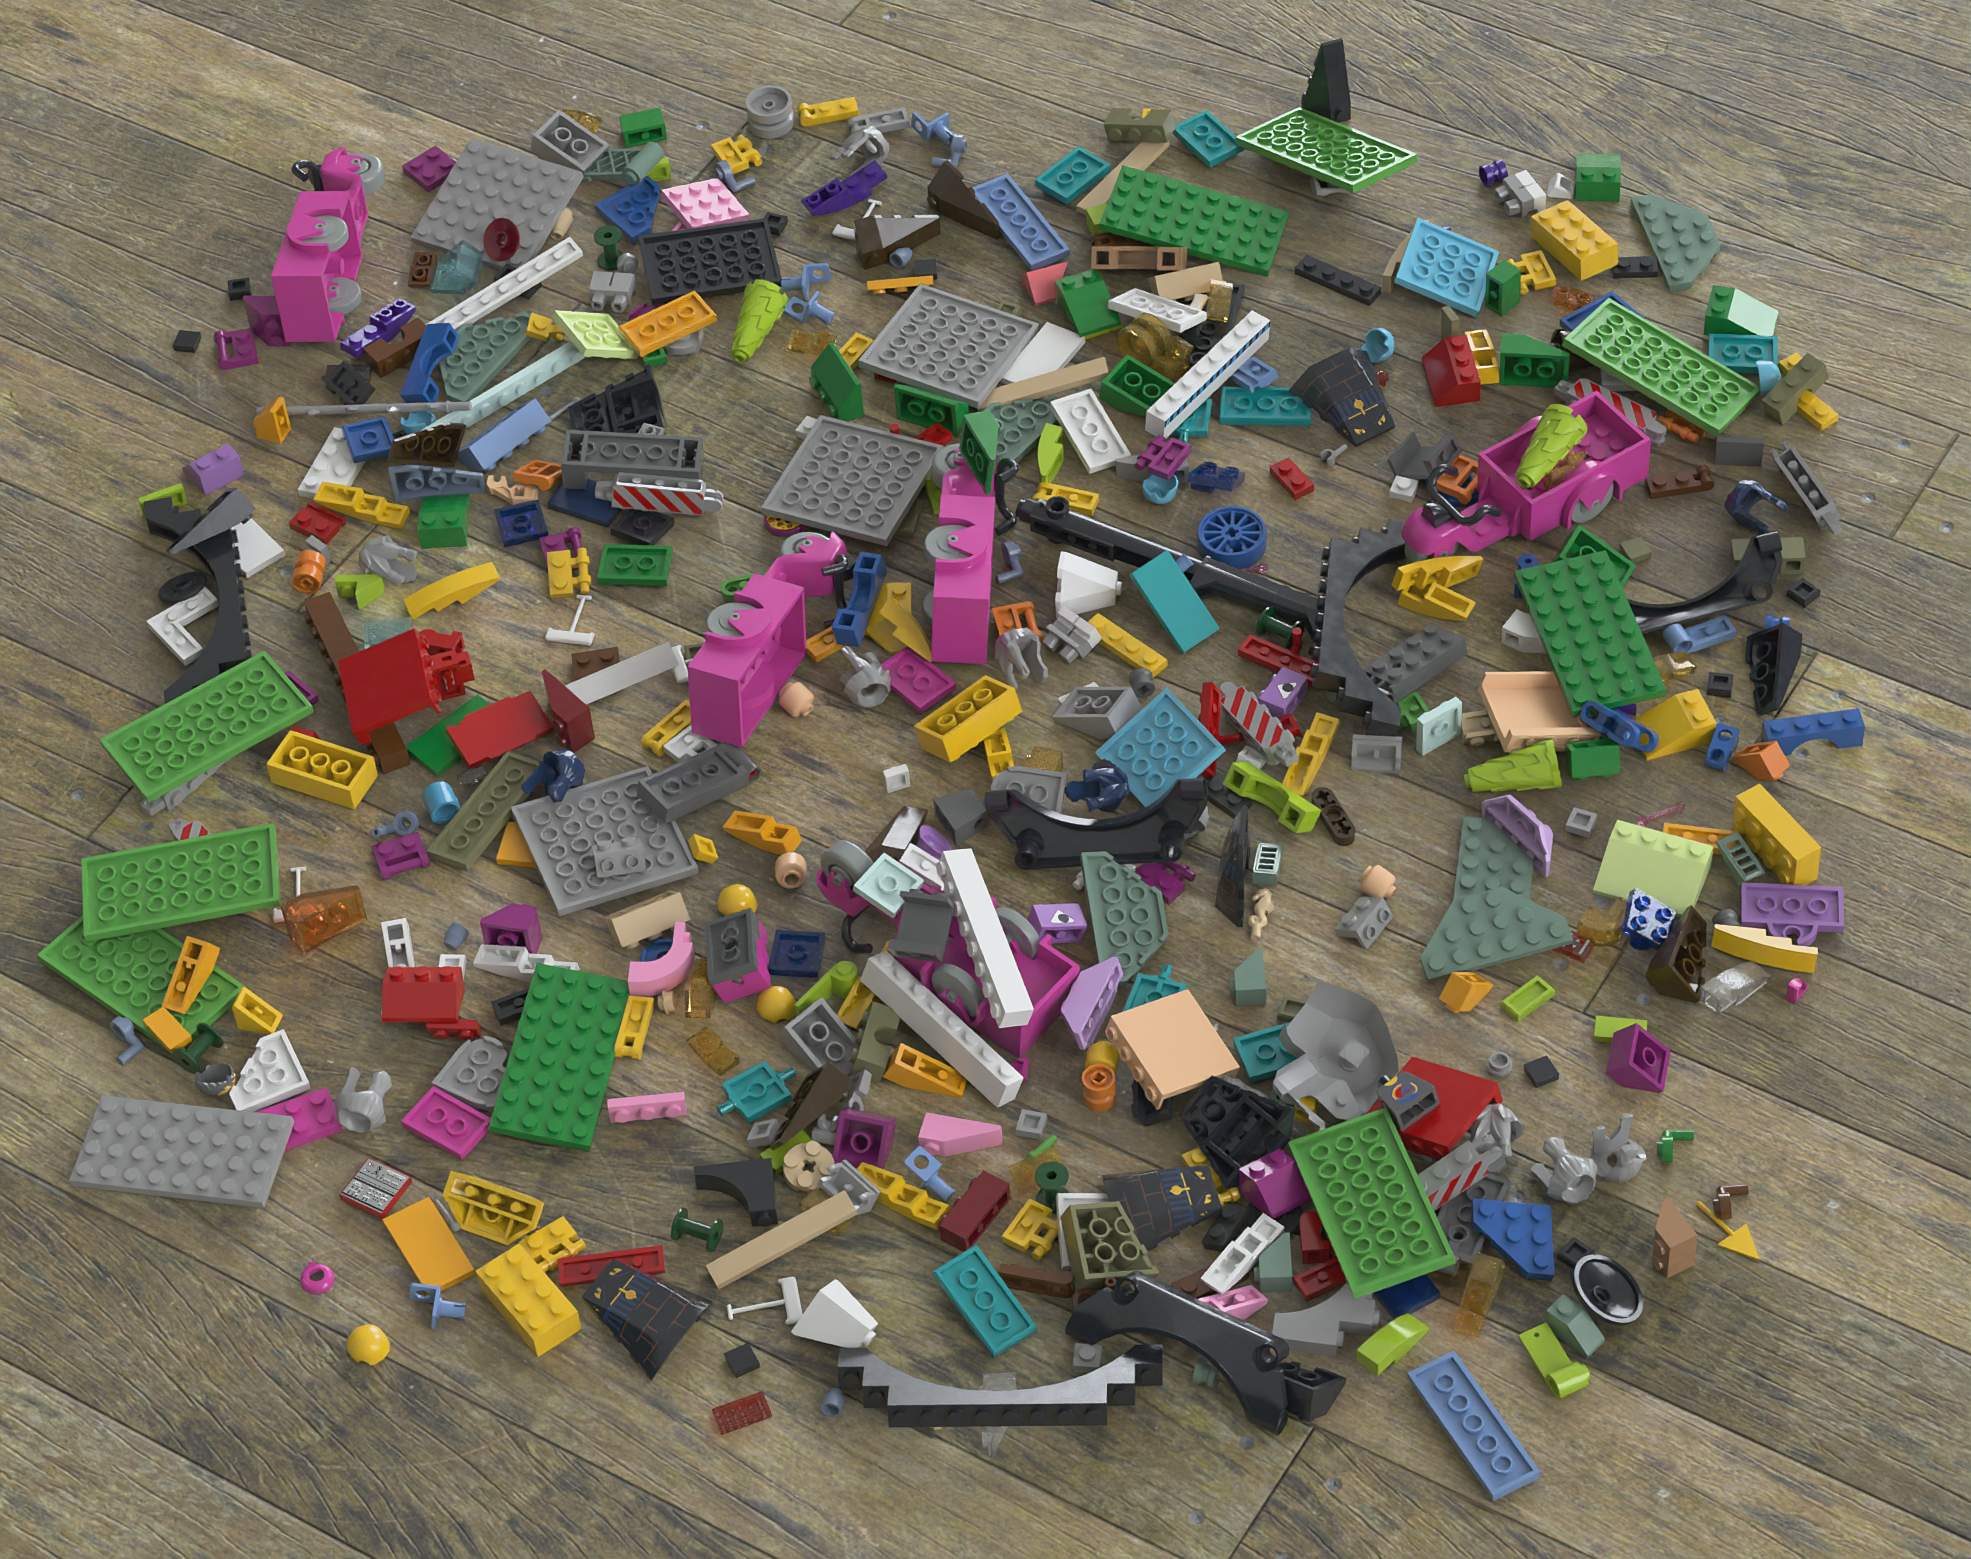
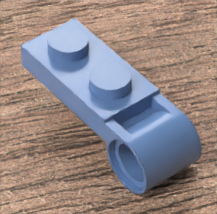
(1700, 635)

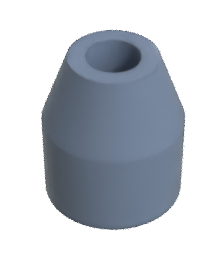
(900, 257)
(455, 936)
(832, 1403)

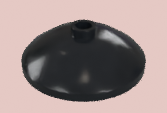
(1607, 1290)

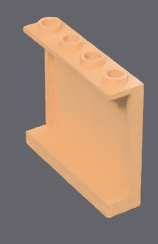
(1531, 710)
(1170, 1046)

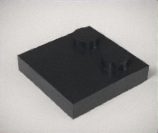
(642, 527)

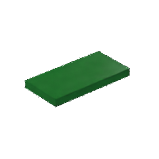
(434, 747)

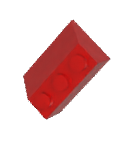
(1452, 372)
(422, 994)

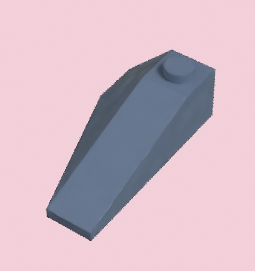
(417, 481)

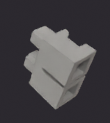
(611, 290)

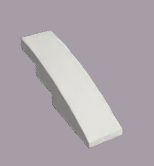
(514, 961)
(1242, 1254)

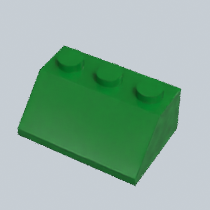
(837, 385)
(928, 408)

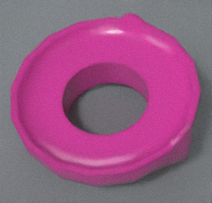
(317, 1287)

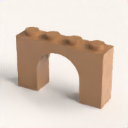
(1138, 257)

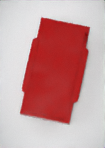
(499, 729)

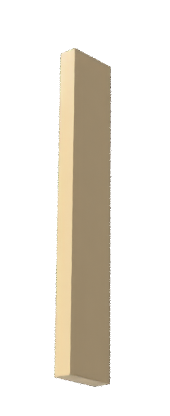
(1139, 159)
(1049, 383)
(781, 1239)

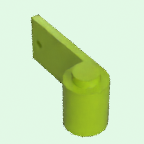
(836, 981)
(1553, 1363)

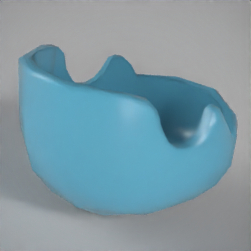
(1378, 345)
(1768, 376)
(417, 422)
(1159, 490)

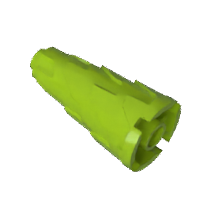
(758, 313)
(1552, 441)
(1520, 770)

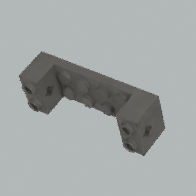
(629, 454)

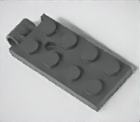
(1456, 1220)

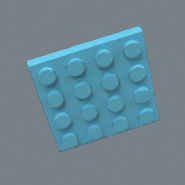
(1446, 267)
(1160, 747)

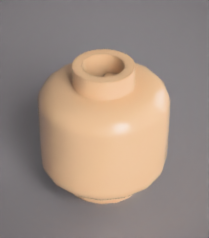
(796, 699)
(790, 870)
(1377, 882)

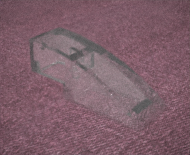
(1733, 986)

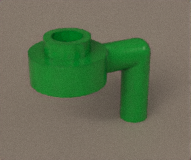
(1665, 1147)

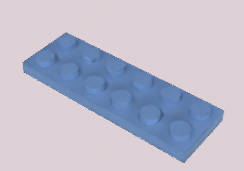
(1021, 223)
(1473, 1425)

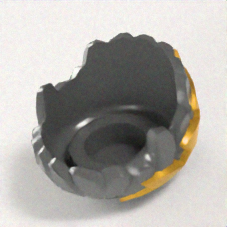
(215, 1079)

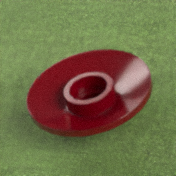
(495, 236)

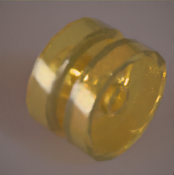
(1144, 338)

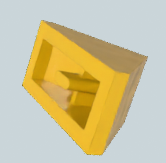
(254, 1013)

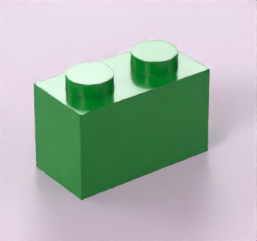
(643, 127)
(1502, 288)
(1592, 758)

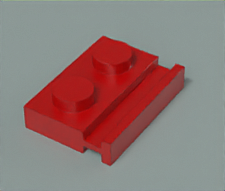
(317, 522)

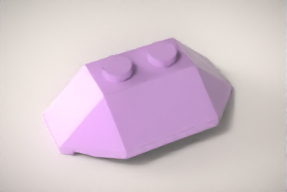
(1522, 828)
(1091, 1000)

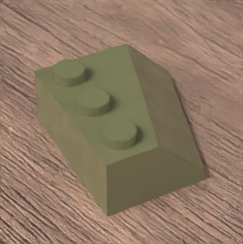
(1102, 1245)

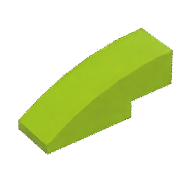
(1050, 452)
(1390, 1343)

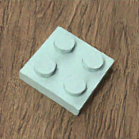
(1439, 726)
(884, 882)

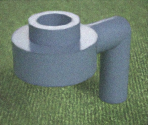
(958, 147)
(724, 173)
(1011, 554)
(398, 825)
(123, 1030)

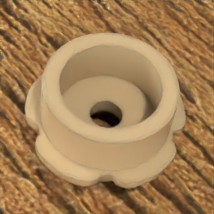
(667, 1002)

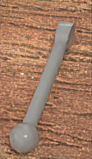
(574, 400)
(454, 1226)

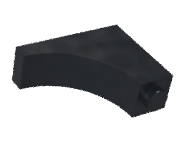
(747, 1182)

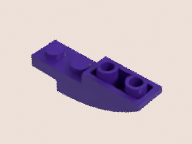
(841, 195)
(383, 325)

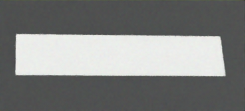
(624, 674)

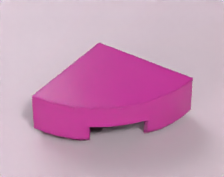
(1795, 990)
(1022, 1067)

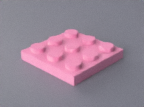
(704, 204)

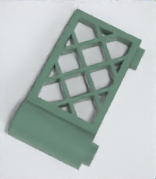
(626, 164)

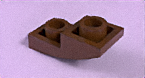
(423, 269)

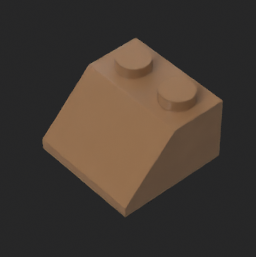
(1673, 1241)

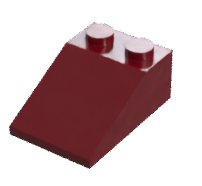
(569, 715)

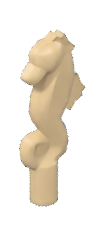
(1259, 919)

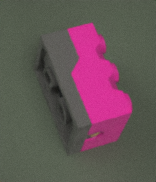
(737, 955)

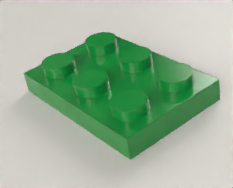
(635, 565)

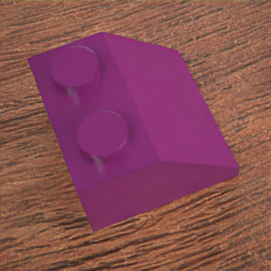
(265, 319)
(513, 926)
(1638, 1059)
(863, 1138)
(1273, 1184)

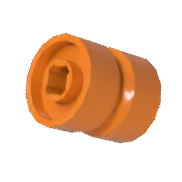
(308, 572)
(1099, 1088)

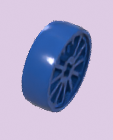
(1232, 531)

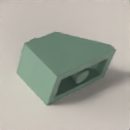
(1249, 981)
(1275, 1267)
(1573, 1326)

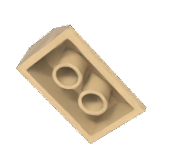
(1185, 282)
(646, 919)

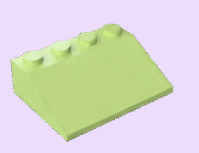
(1656, 864)

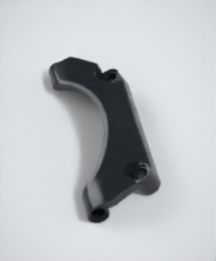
(1756, 568)
(1135, 838)
(1226, 1341)

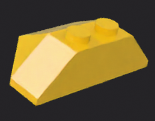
(879, 627)
(491, 1208)

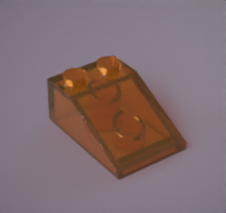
(322, 915)

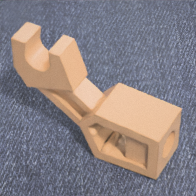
(513, 495)

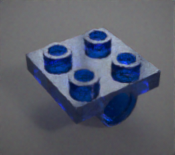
(1209, 476)
(1647, 921)

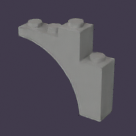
(1323, 1326)

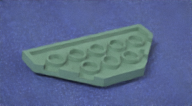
(1678, 238)
(481, 355)
(1021, 425)
(1490, 861)
(1123, 913)
(1491, 931)

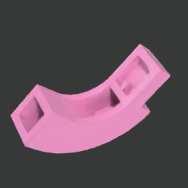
(667, 972)

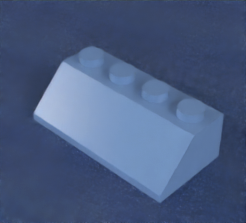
(504, 436)

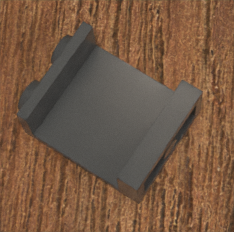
(1417, 462)
(923, 926)

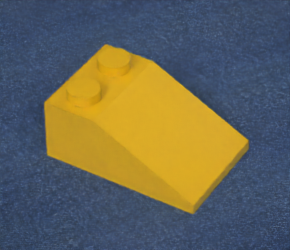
(1680, 724)

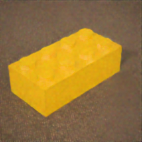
(1574, 240)
(968, 718)
(322, 769)
(1776, 837)
(528, 1300)

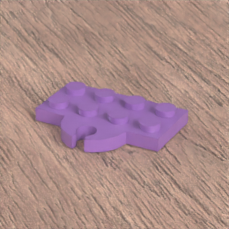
(1792, 910)

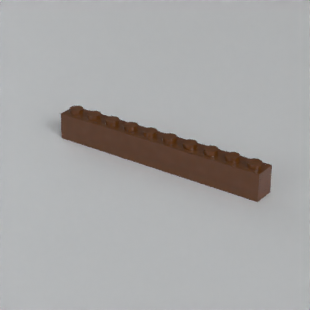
(337, 643)

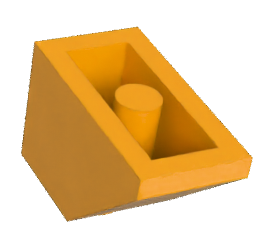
(273, 422)
(1464, 991)

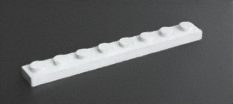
(511, 285)

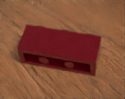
(974, 1211)

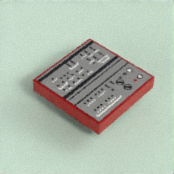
(375, 1188)

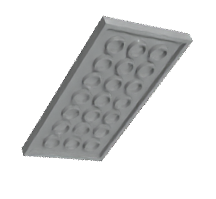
(182, 1151)

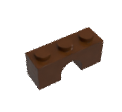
(389, 357)

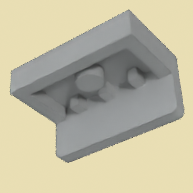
(618, 857)
(1365, 920)

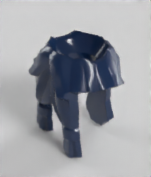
(1743, 498)
(559, 772)
(1102, 785)

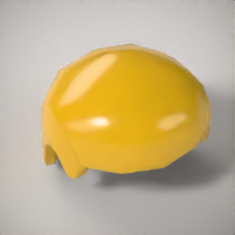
(735, 899)
(776, 1004)
(368, 1344)

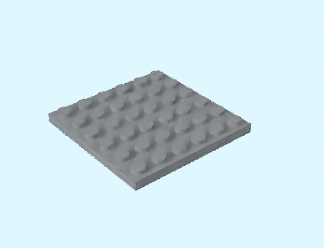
(497, 184)
(948, 345)
(852, 480)
(604, 810)

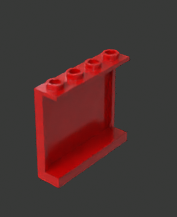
(388, 683)
(1461, 1102)

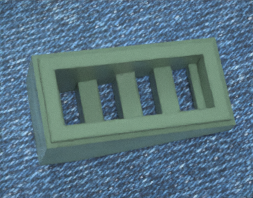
(1746, 854)
(1264, 876)

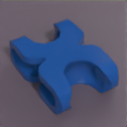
(1619, 726)

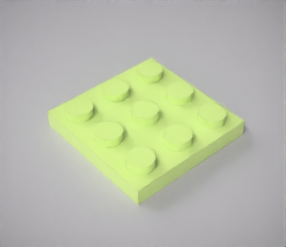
(594, 334)

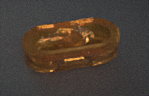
(1571, 298)

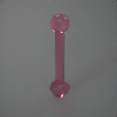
(1263, 567)
(1643, 820)

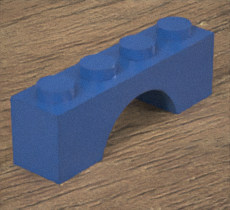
(436, 343)
(867, 582)
(1841, 727)

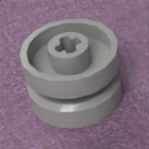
(769, 111)

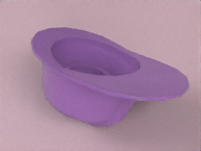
(932, 842)

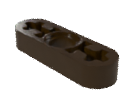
(1333, 826)

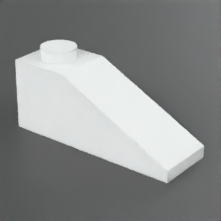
(398, 943)

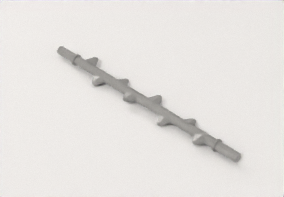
(376, 408)

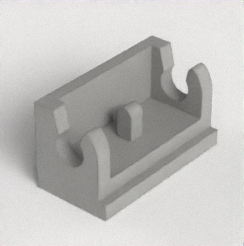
(1376, 753)
(847, 1178)

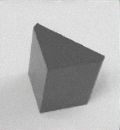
(1738, 451)

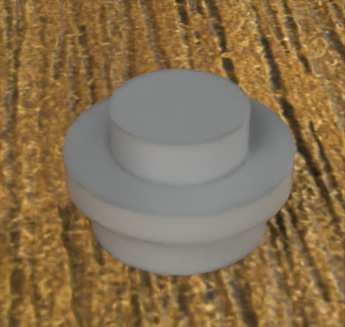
(627, 263)
(1499, 1064)

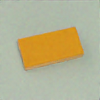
(167, 1030)

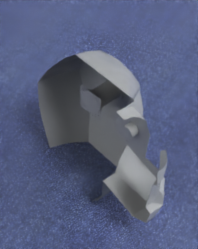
(1353, 1048)

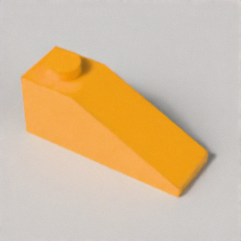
(190, 974)
(920, 1072)

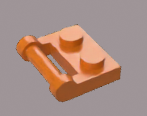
(537, 474)
(1452, 484)
(1007, 618)

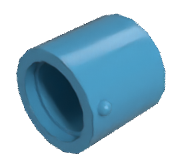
(440, 802)

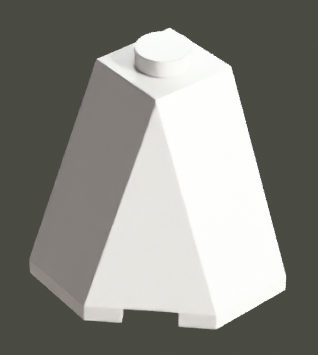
(1085, 585)
(836, 1319)

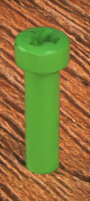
(1044, 1146)

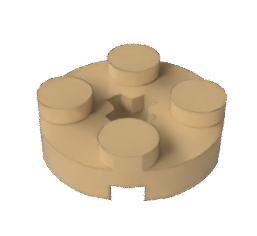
(803, 1154)

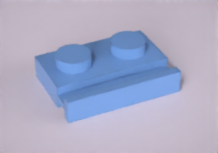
(1254, 374)

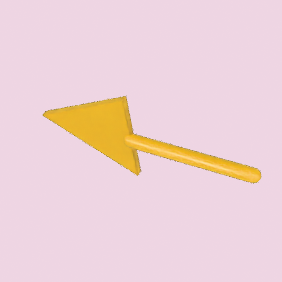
(1737, 1241)

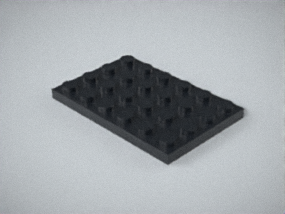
(708, 260)

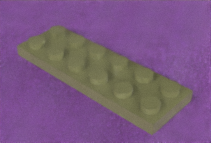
(483, 813)

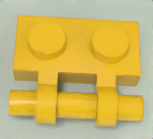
(731, 152)
(1537, 270)
(560, 573)
(1026, 1227)
(550, 1240)

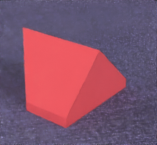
(1041, 283)

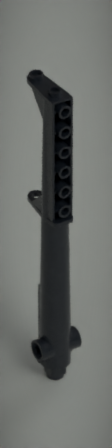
(1206, 576)

